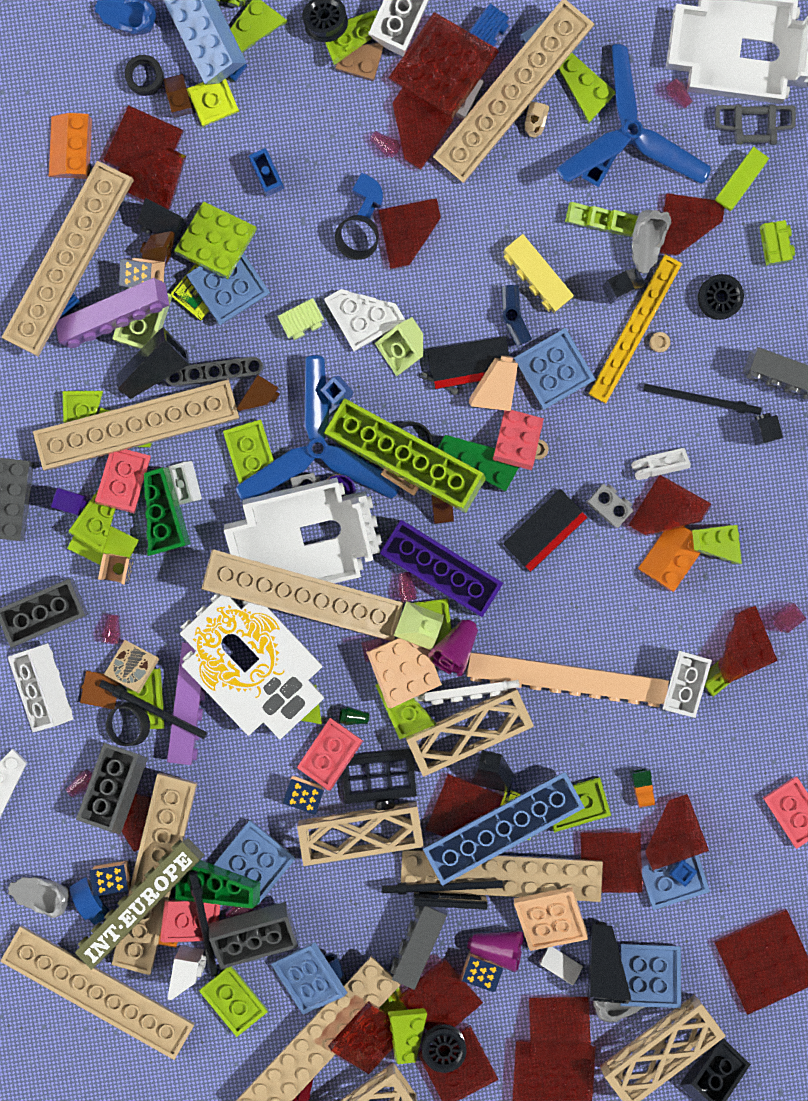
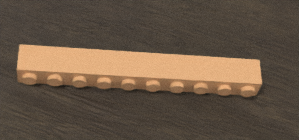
(568, 678)

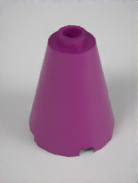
(455, 648)
(498, 948)

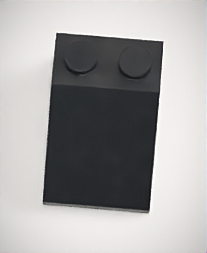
(715, 1073)

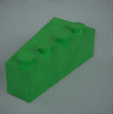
(480, 458)
(163, 513)
(220, 887)

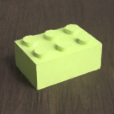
(141, 331)

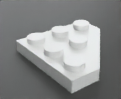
(362, 316)

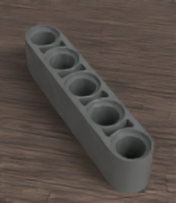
(224, 366)

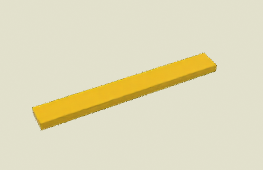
(635, 328)

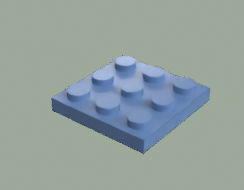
(229, 296)
(554, 369)
(256, 857)
(666, 890)
(652, 975)
(309, 978)

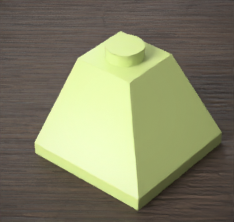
(402, 346)
(419, 625)

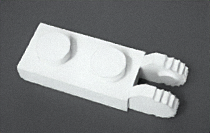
(661, 463)

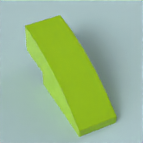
(742, 179)

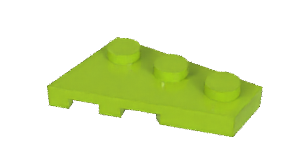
(80, 404)
(407, 1032)

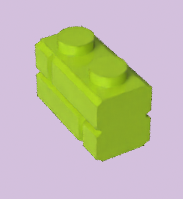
(777, 242)

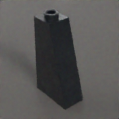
(152, 364)
(606, 971)

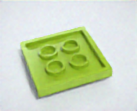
(215, 240)

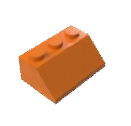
(70, 146)
(670, 558)

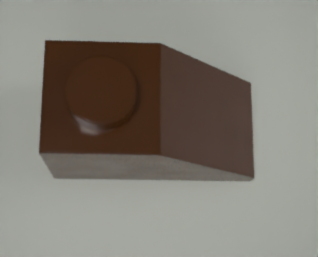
(178, 96)
(158, 247)
(259, 395)
(441, 511)

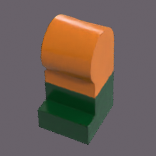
(643, 787)

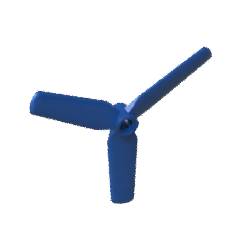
(645, 140)
(299, 459)

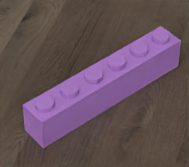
(112, 313)
(186, 707)

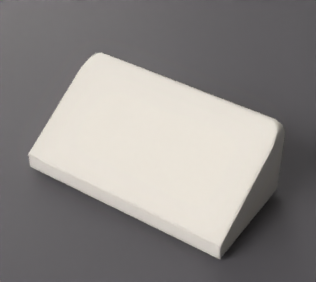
(185, 482)
(560, 965)

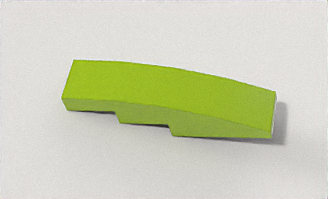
(601, 219)

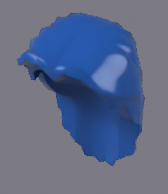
(127, 15)

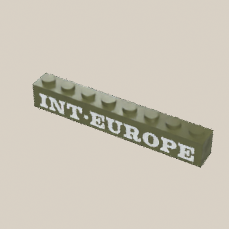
(139, 903)

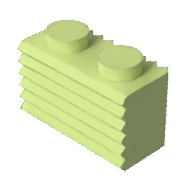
(301, 319)

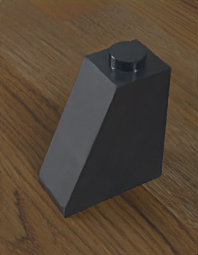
(623, 285)
(492, 772)

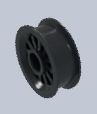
(325, 19)
(703, 299)
(453, 1033)

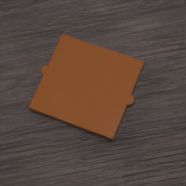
(95, 695)

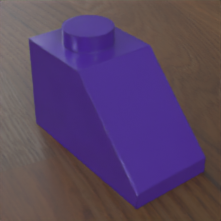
(69, 501)

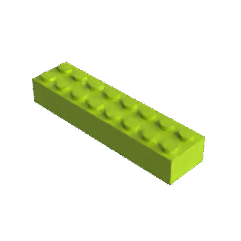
(405, 455)

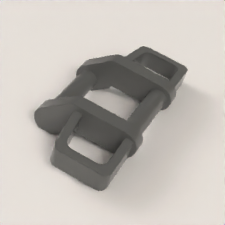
(770, 111)

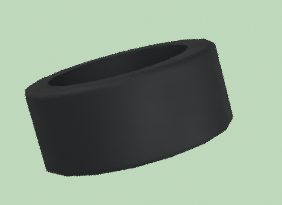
(144, 59)

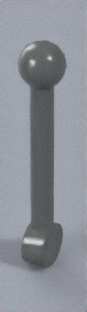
(425, 376)

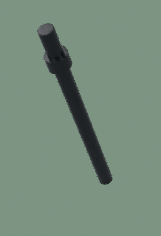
(740, 406)
(119, 692)
(402, 888)
(197, 891)

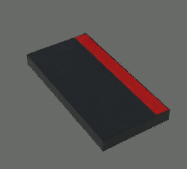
(464, 362)
(545, 530)

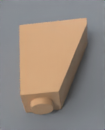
(496, 386)

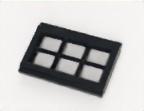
(380, 794)
(450, 900)

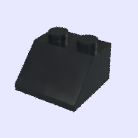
(158, 220)

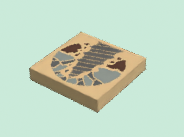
(131, 666)

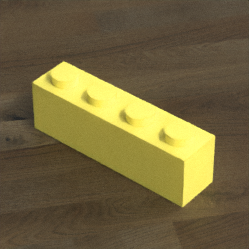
(537, 273)

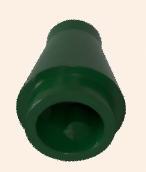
(352, 716)

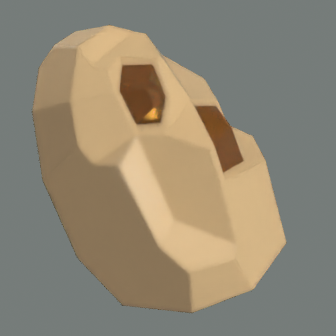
(536, 119)

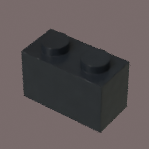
(766, 428)

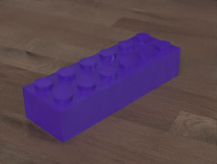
(441, 568)

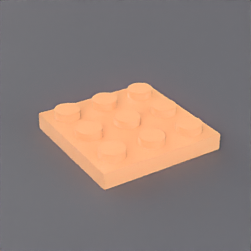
(403, 671)
(551, 918)

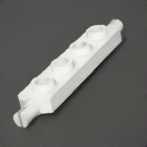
(474, 692)

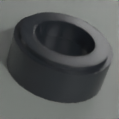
(384, 804)

